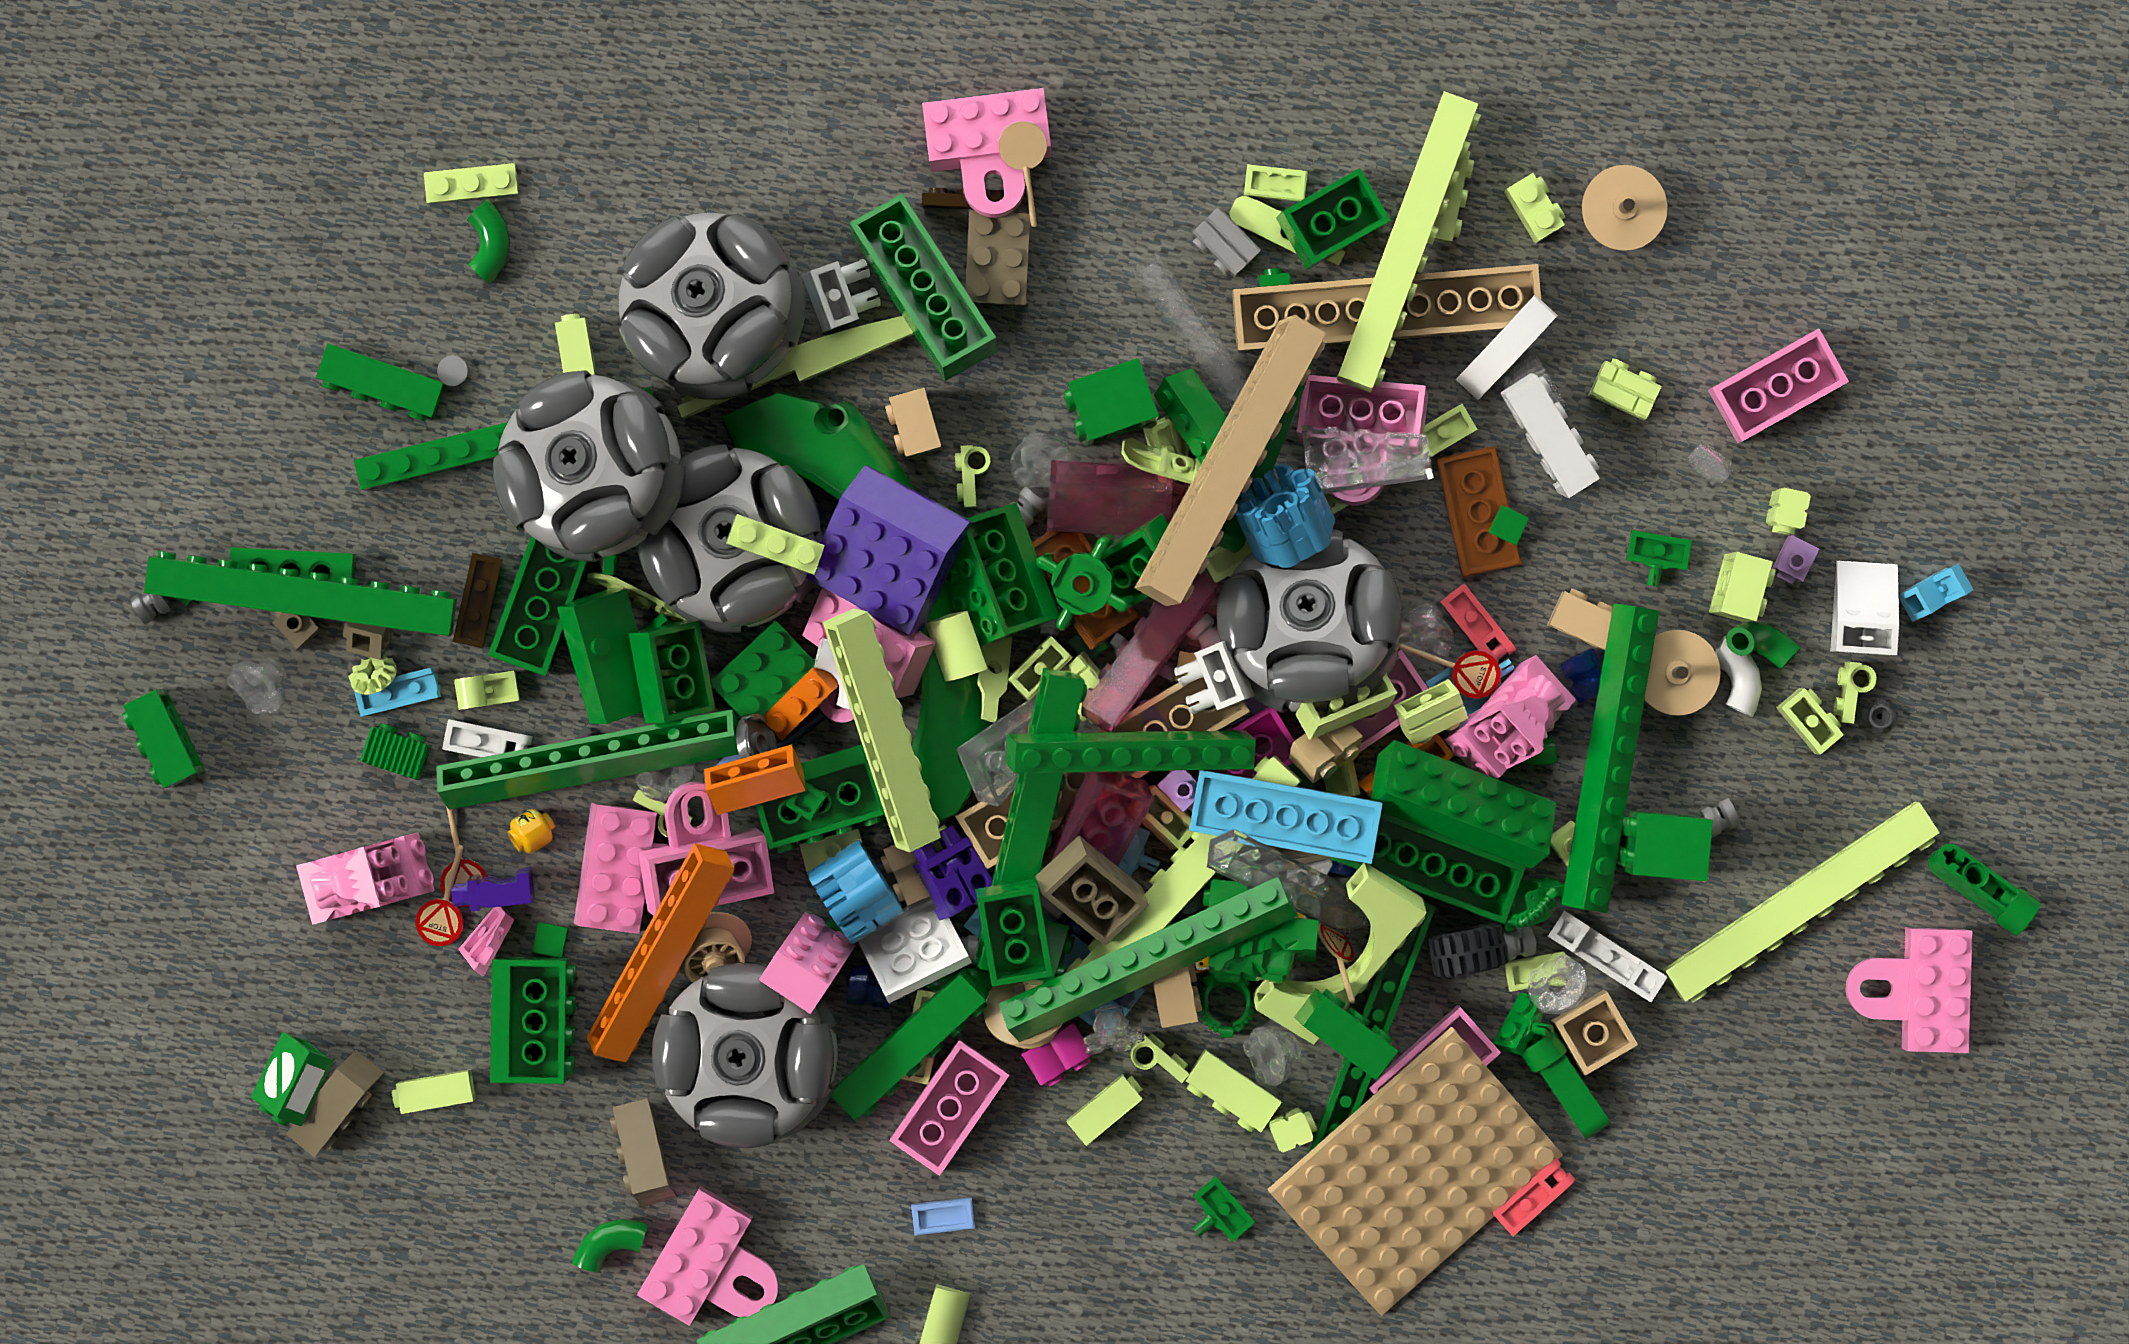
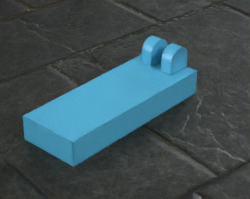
(403, 691)

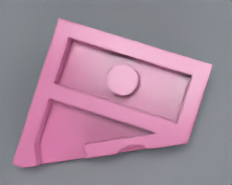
(486, 939)

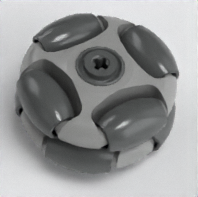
(710, 304)
(588, 466)
(756, 588)
(1312, 626)
(709, 1055)

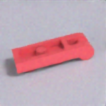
(1476, 622)
(1533, 1197)

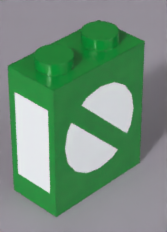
(291, 1080)

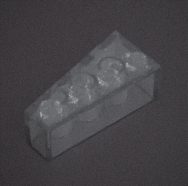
(1365, 458)
(986, 756)

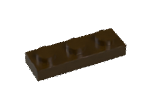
(941, 199)
(477, 600)

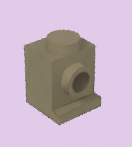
(302, 634)
(367, 639)

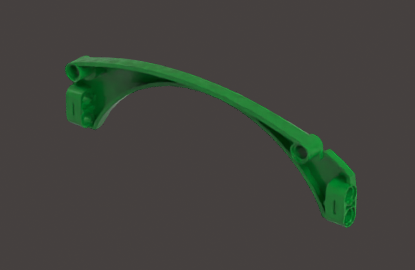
(832, 455)

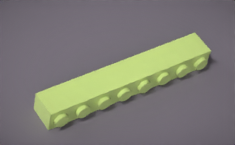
(882, 729)

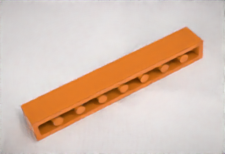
(660, 952)

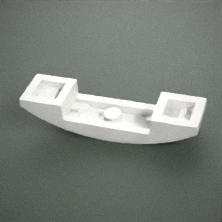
(1506, 347)
(1607, 956)

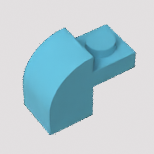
(1935, 592)

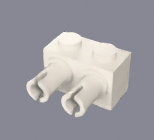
(831, 295)
(1223, 677)

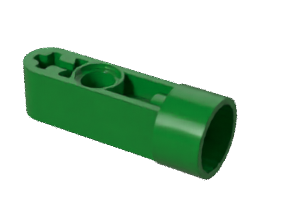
(2012, 906)
(1549, 1058)

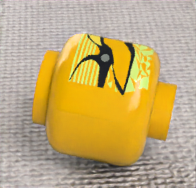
(531, 831)

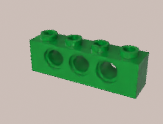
(339, 563)

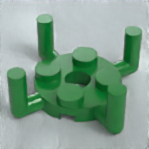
(1100, 579)

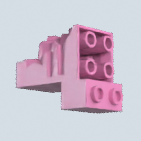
(1512, 720)
(365, 878)

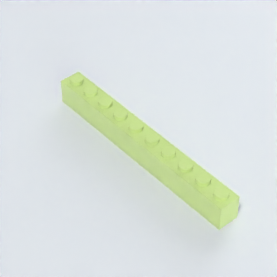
(1407, 242)
(1183, 880)
(1801, 901)

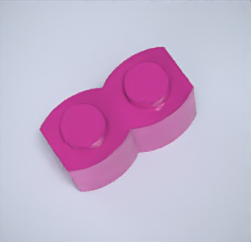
(1057, 1055)

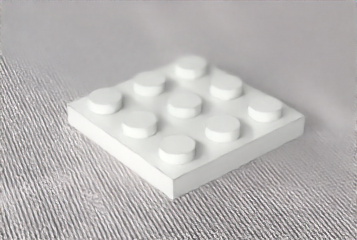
(913, 950)

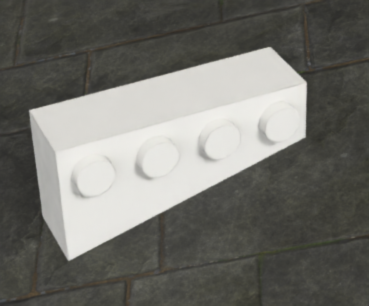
(1551, 435)

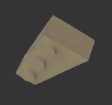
(335, 1103)
(642, 1152)

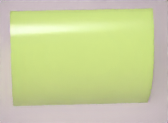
(956, 646)
(945, 1316)

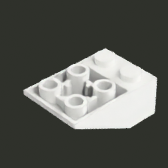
(1865, 608)

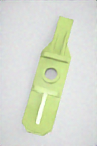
(1262, 221)
(1159, 461)
(639, 597)
(991, 684)

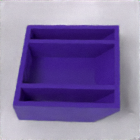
(889, 550)

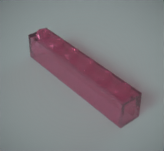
(1144, 656)

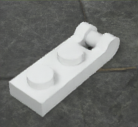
(481, 740)

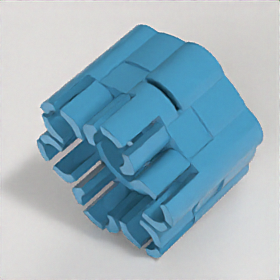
(1288, 520)
(855, 892)

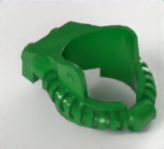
(1533, 902)
(1209, 988)

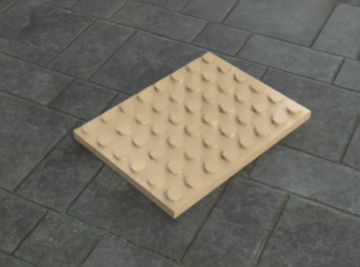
(1414, 1171)

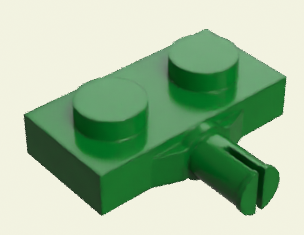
(1658, 553)
(1521, 1026)
(1221, 1210)

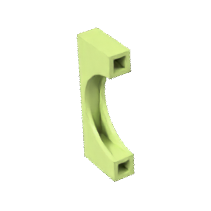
(1392, 916)

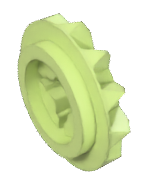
(381, 678)

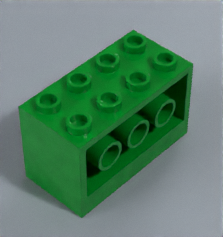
(1110, 402)
(999, 578)
(829, 776)
(1665, 845)
(511, 1024)

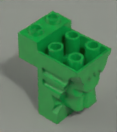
(1265, 955)

